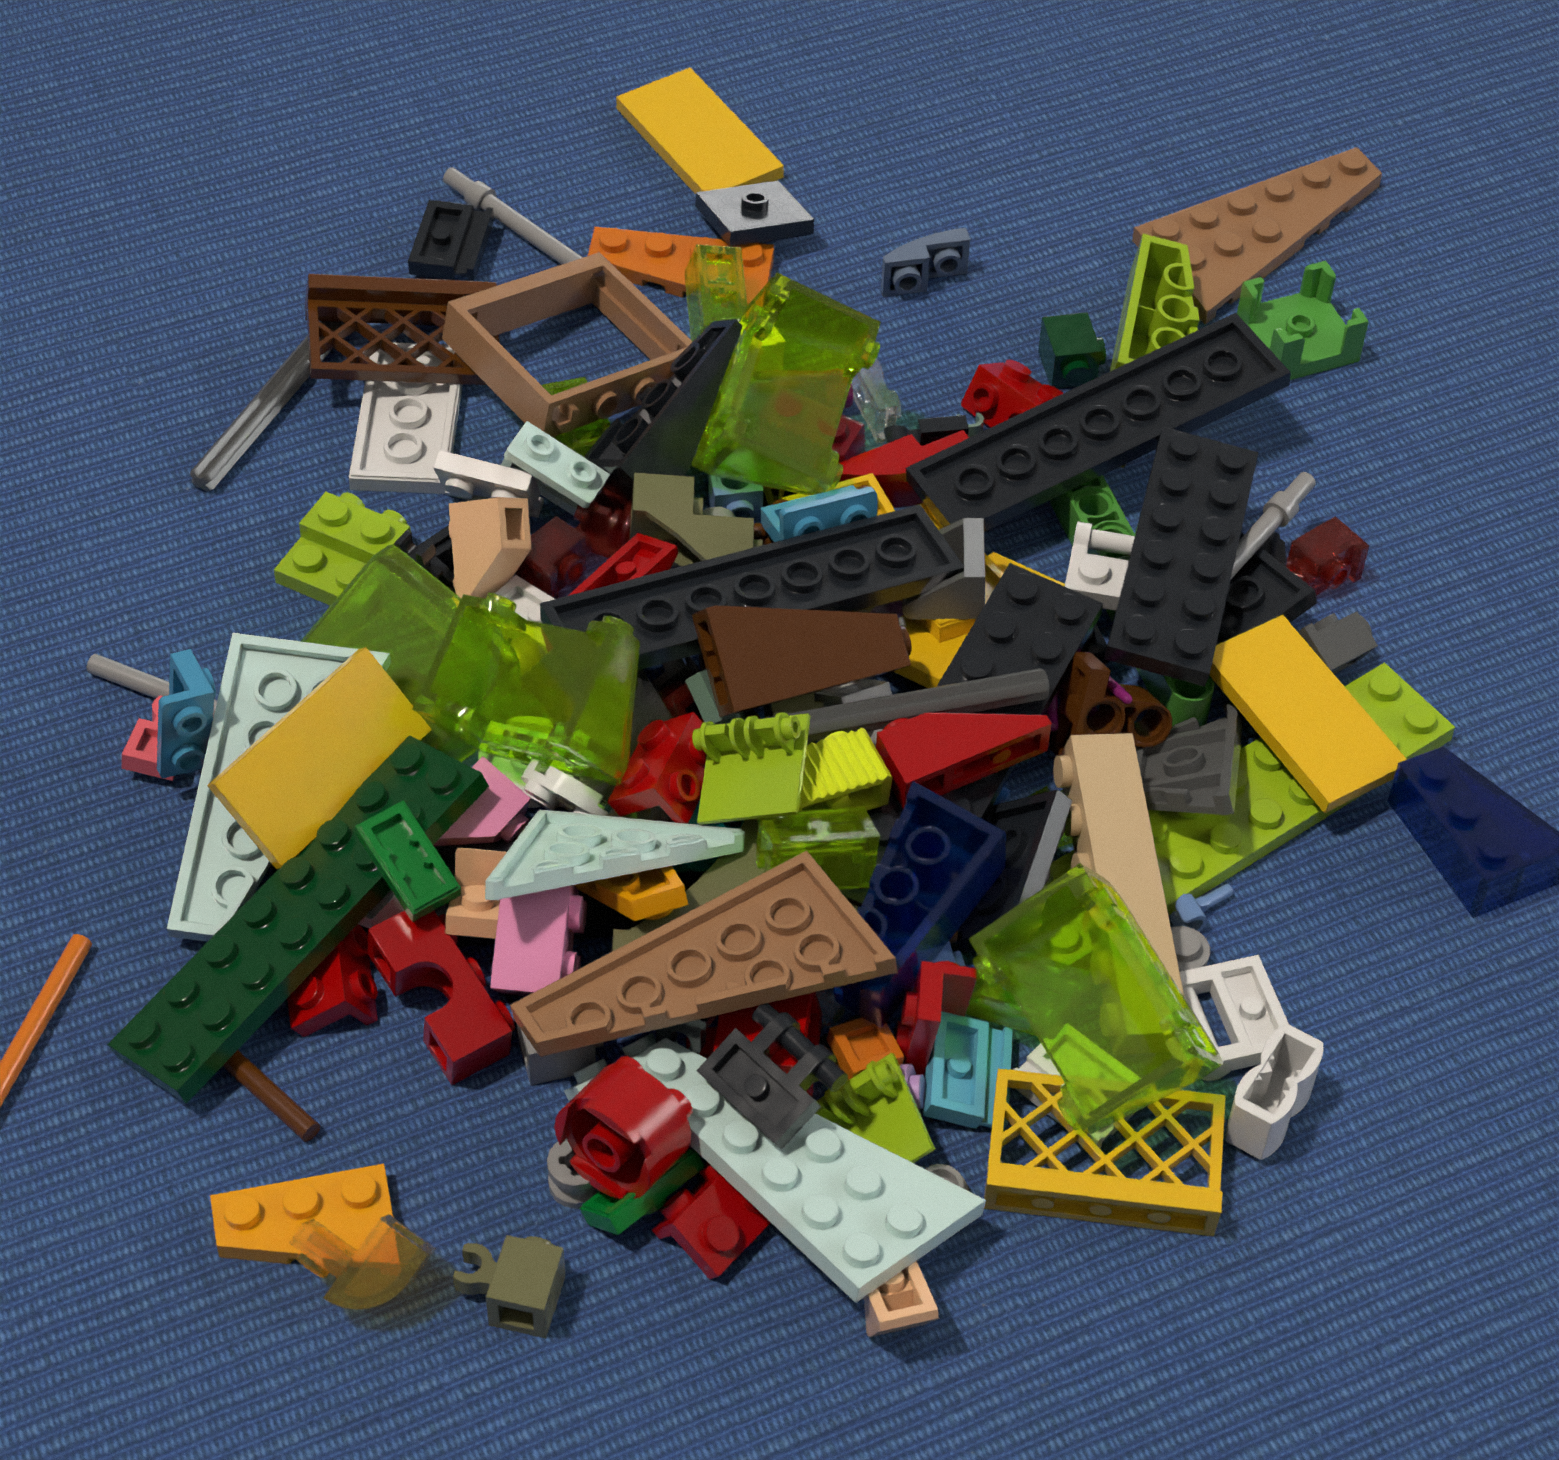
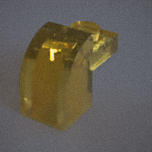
(372, 1273)

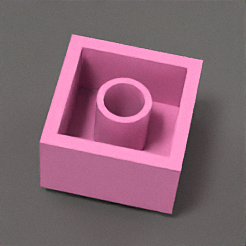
(537, 940)

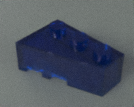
(1474, 831)

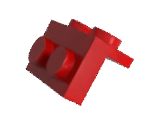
(1004, 392)
(663, 770)
(336, 988)
(937, 988)
(711, 1222)

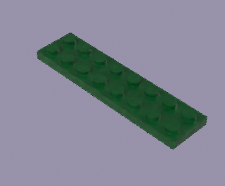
(287, 926)

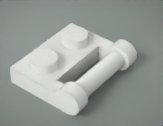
(1095, 574)
(1244, 1005)

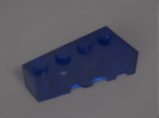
(922, 892)

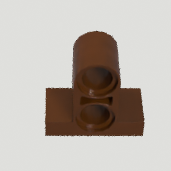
(1086, 688)

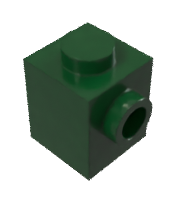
(1070, 350)

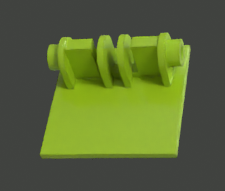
(752, 767)
(880, 1110)

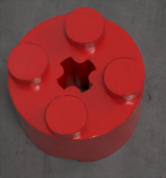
(625, 1129)

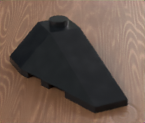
(672, 415)

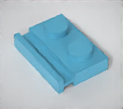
(965, 1069)

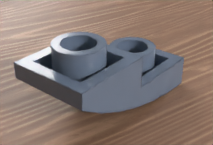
(932, 256)

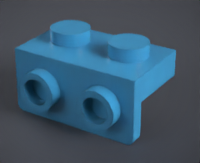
(818, 512)
(185, 716)

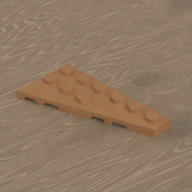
(1261, 224)
(744, 949)

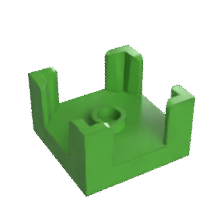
(1304, 326)

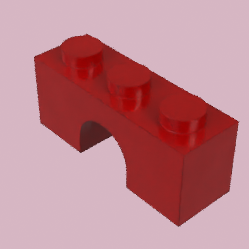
(470, 1027)

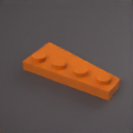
(664, 257)

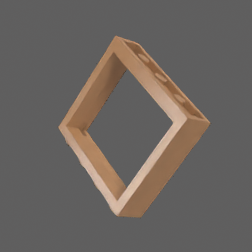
(591, 279)

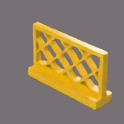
(1110, 1196)

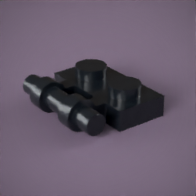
(759, 1088)

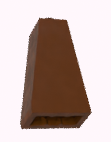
(786, 653)

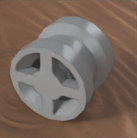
(566, 1185)

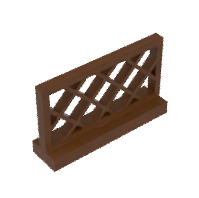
(385, 301)

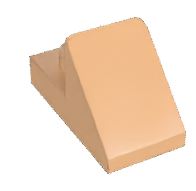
(471, 912)
(900, 1303)

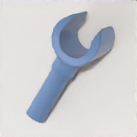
(1191, 910)

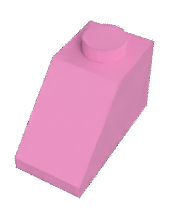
(493, 815)

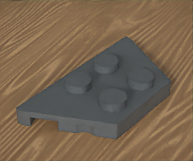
(1194, 766)

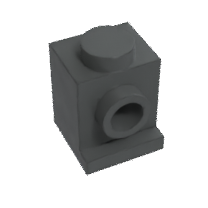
(1340, 641)

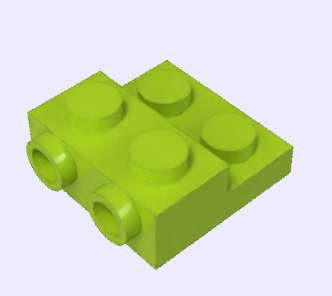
(335, 545)

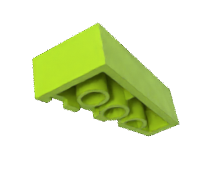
(1156, 300)

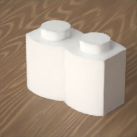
(1274, 1091)

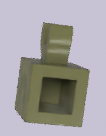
(520, 1286)

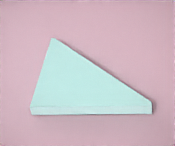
(582, 848)

